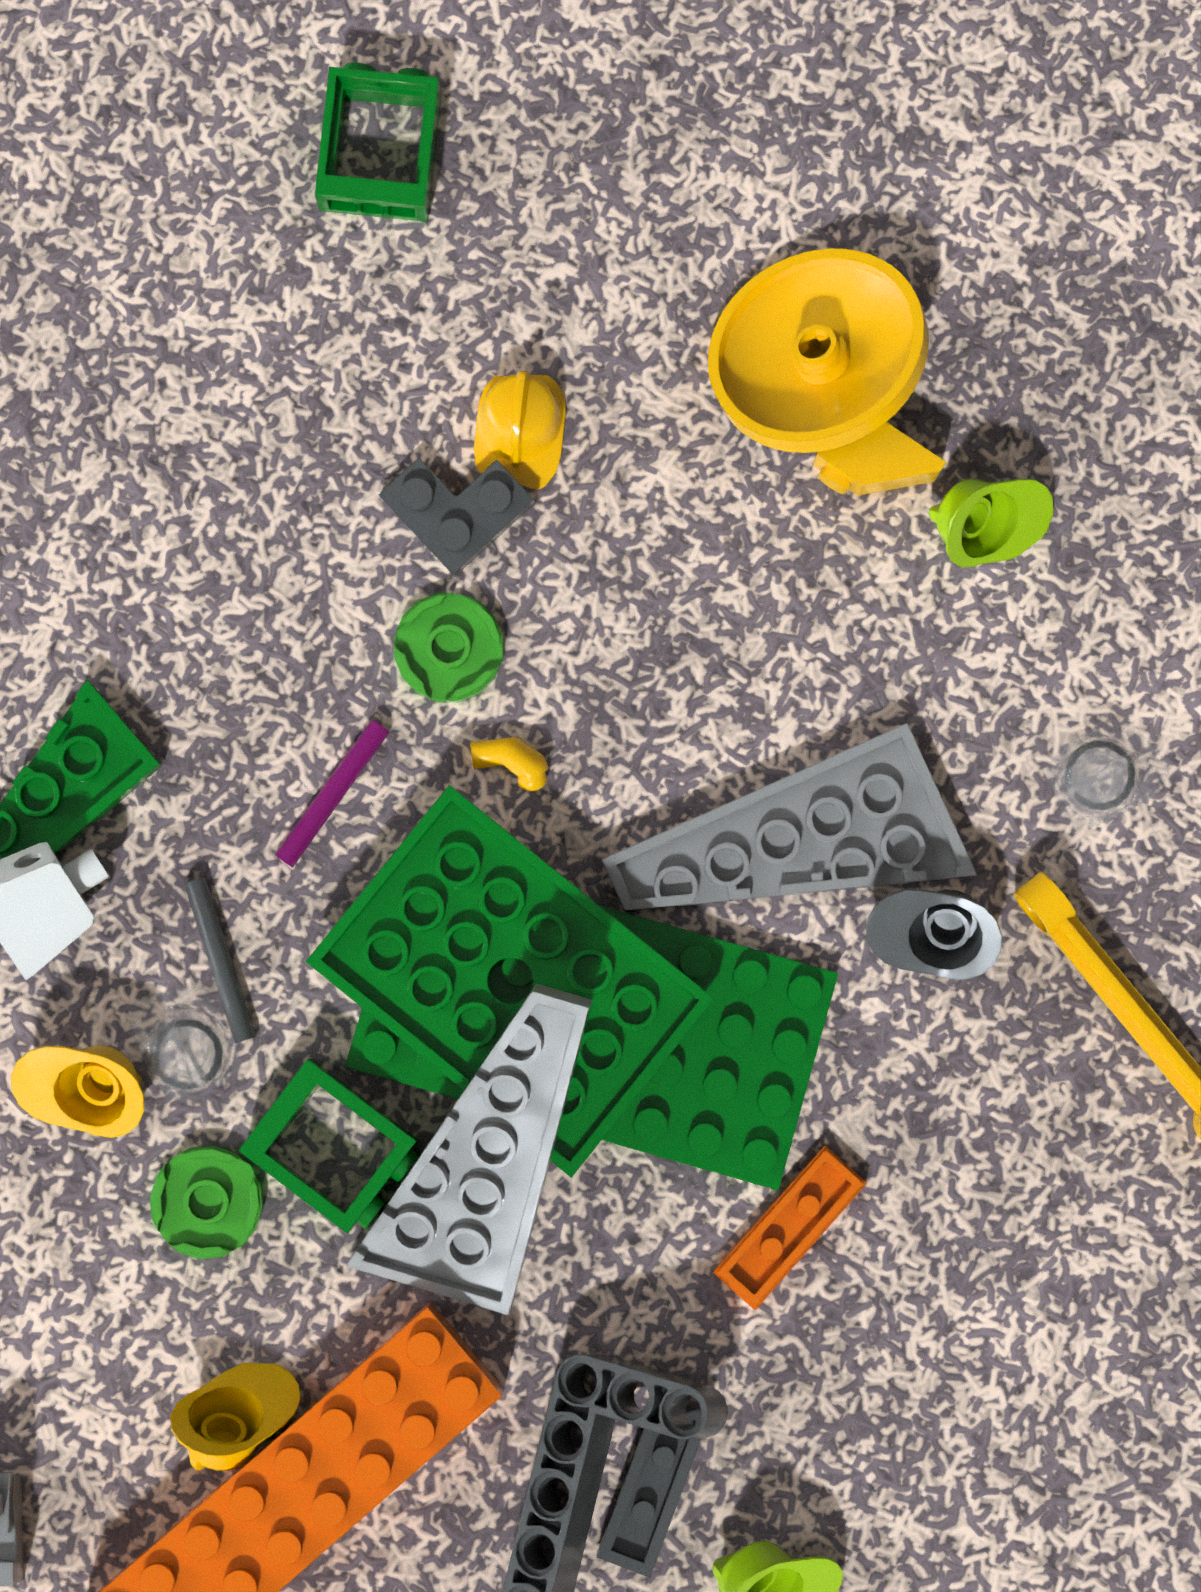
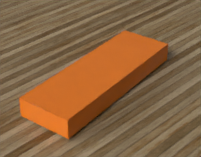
(789, 1227)

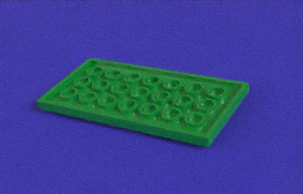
(727, 1088)

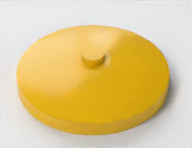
(818, 350)

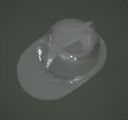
(1106, 773)
(184, 1041)

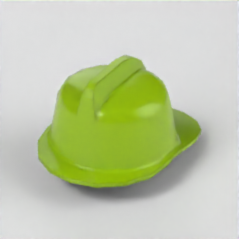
(992, 519)
(769, 1568)

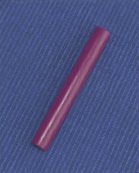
(332, 793)

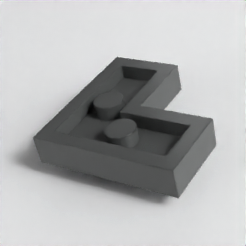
(461, 525)

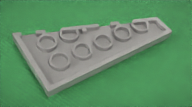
(829, 827)
(477, 1186)

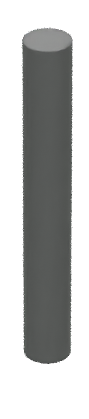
(220, 960)

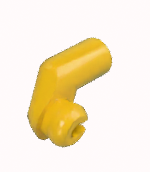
(516, 756)

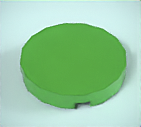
(457, 666)
(227, 1195)

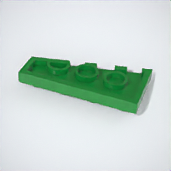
(74, 777)

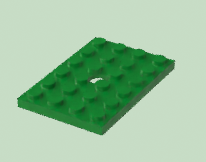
(470, 896)

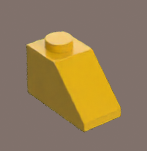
(878, 463)

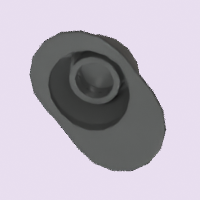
(934, 933)

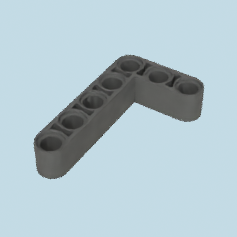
(584, 1468)

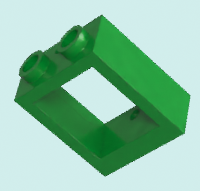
(375, 196)
(283, 1113)

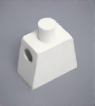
(44, 904)

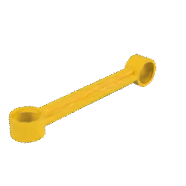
(1057, 919)

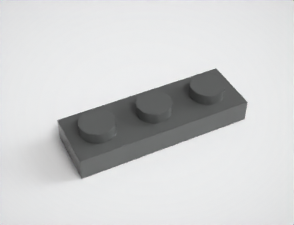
(648, 1498)

